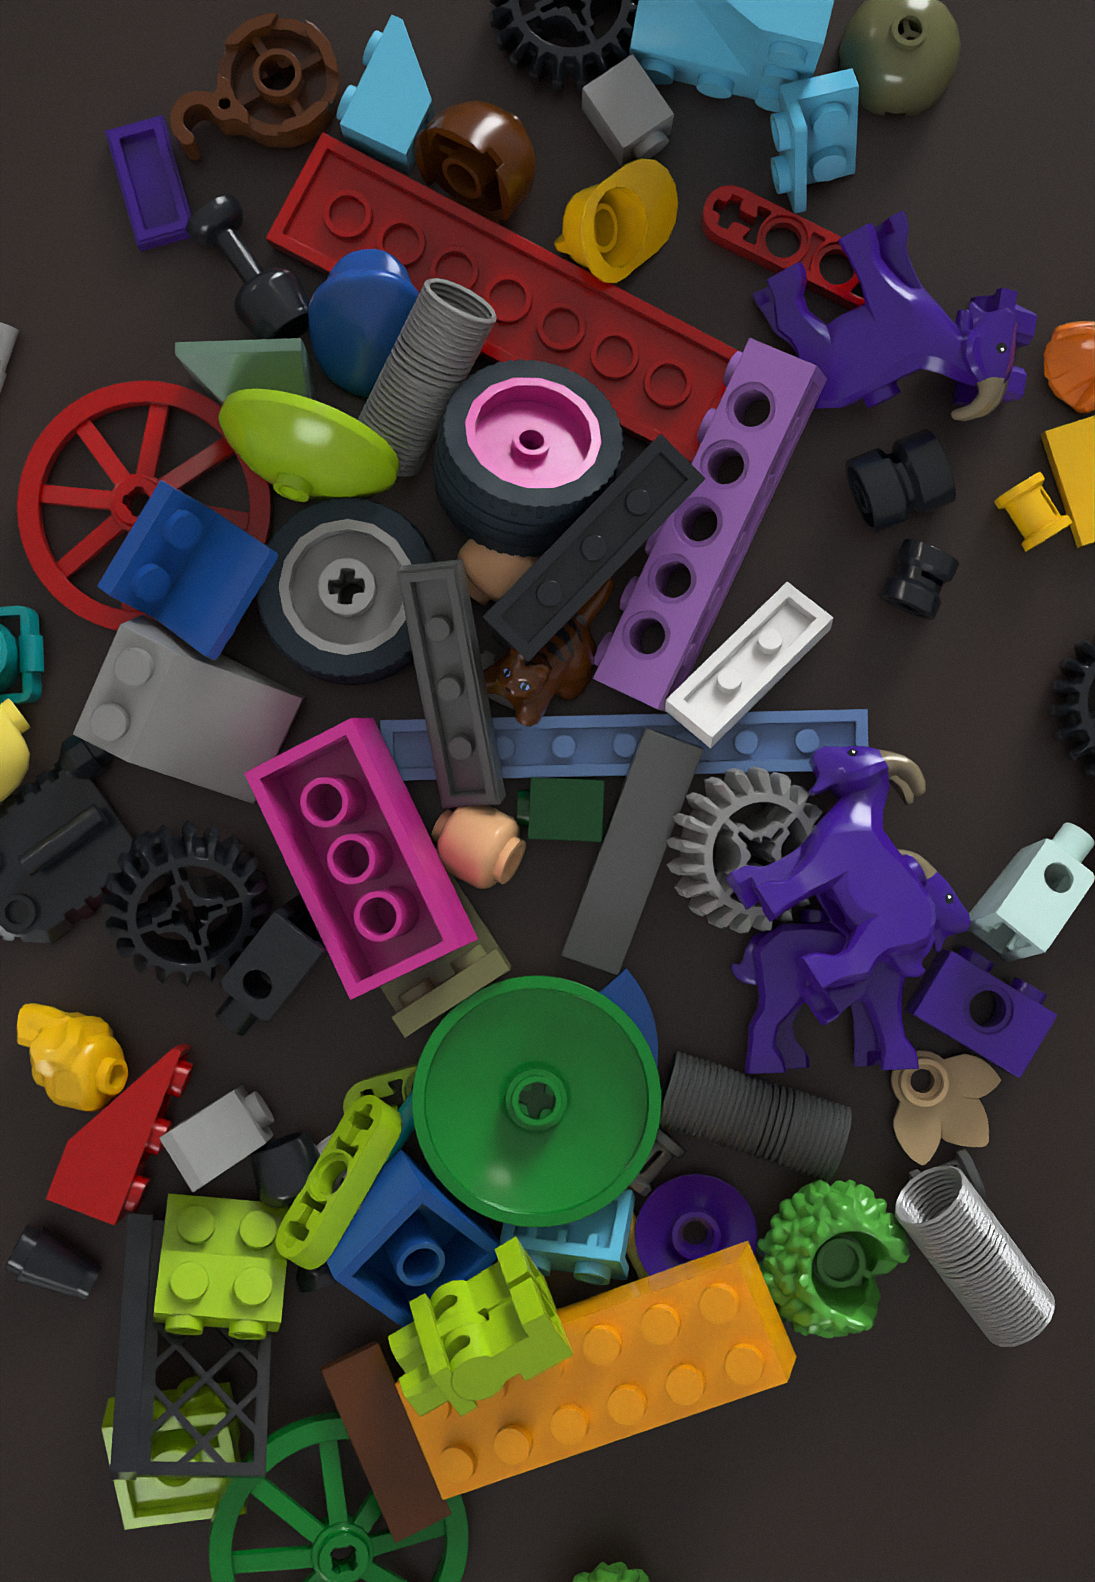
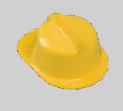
(620, 220)

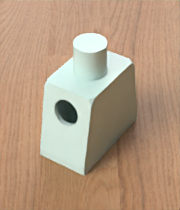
(1034, 895)

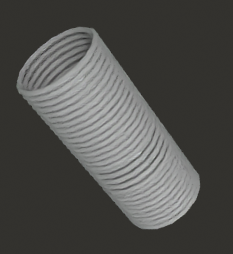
(412, 392)
(975, 1256)

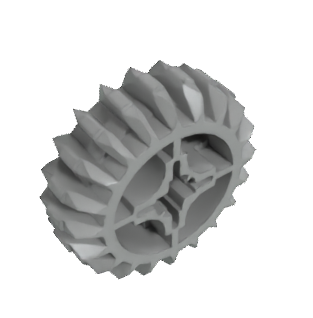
(782, 821)

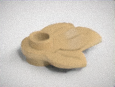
(946, 1107)

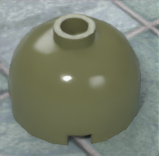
(901, 54)

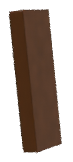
(384, 1440)

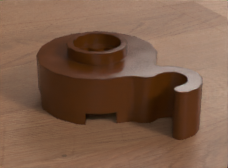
(243, 95)

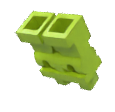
(479, 1334)

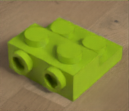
(220, 1267)
(172, 1499)

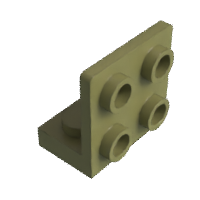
(448, 980)

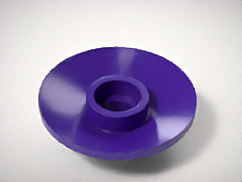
(685, 1200)

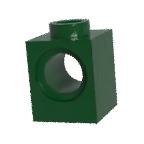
(562, 809)

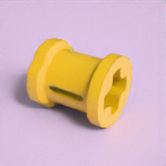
(1032, 511)

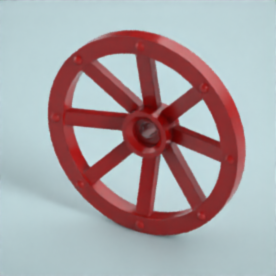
(79, 419)

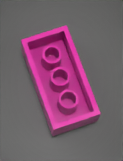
(360, 855)

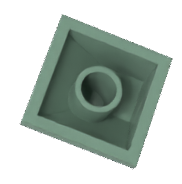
(249, 364)

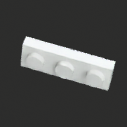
(748, 664)

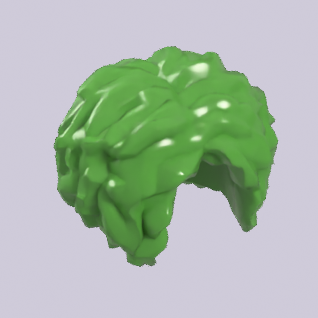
(826, 1257)

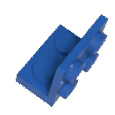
(188, 569)

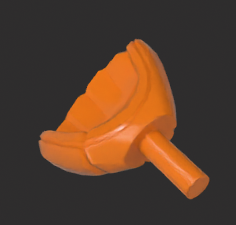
(1071, 364)

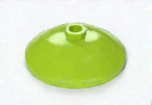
(307, 446)

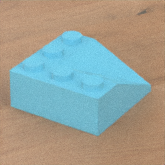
(731, 44)

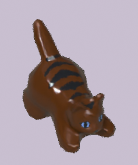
(558, 668)

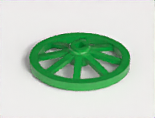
(334, 1530)

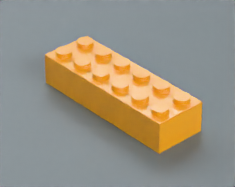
(637, 1363)

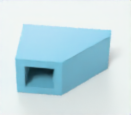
(390, 100)

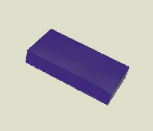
(150, 182)

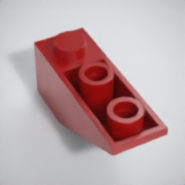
(107, 1157)

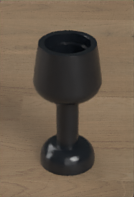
(272, 299)
(280, 1175)

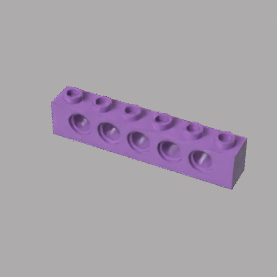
(713, 563)

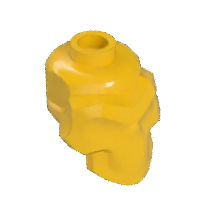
(72, 1056)

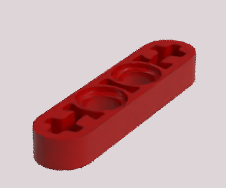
(814, 241)

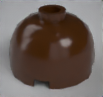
(478, 158)

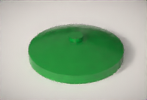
(536, 1101)

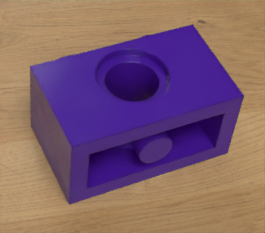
(1013, 1030)

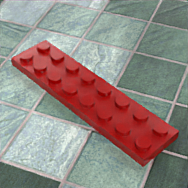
(546, 308)

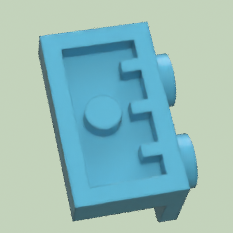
(814, 133)
(587, 1247)

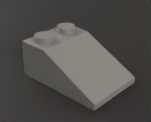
(184, 712)

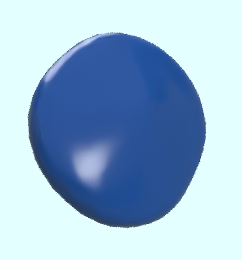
(359, 317)

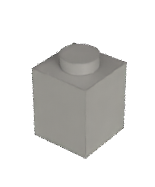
(628, 111)

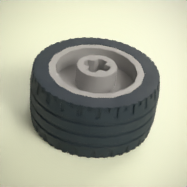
(317, 558)

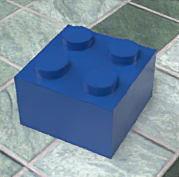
(410, 1240)

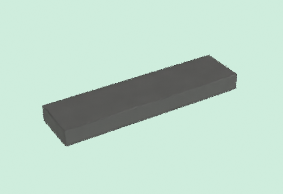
(452, 683)
(631, 850)

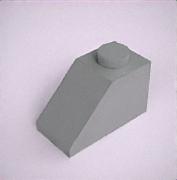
(219, 1136)

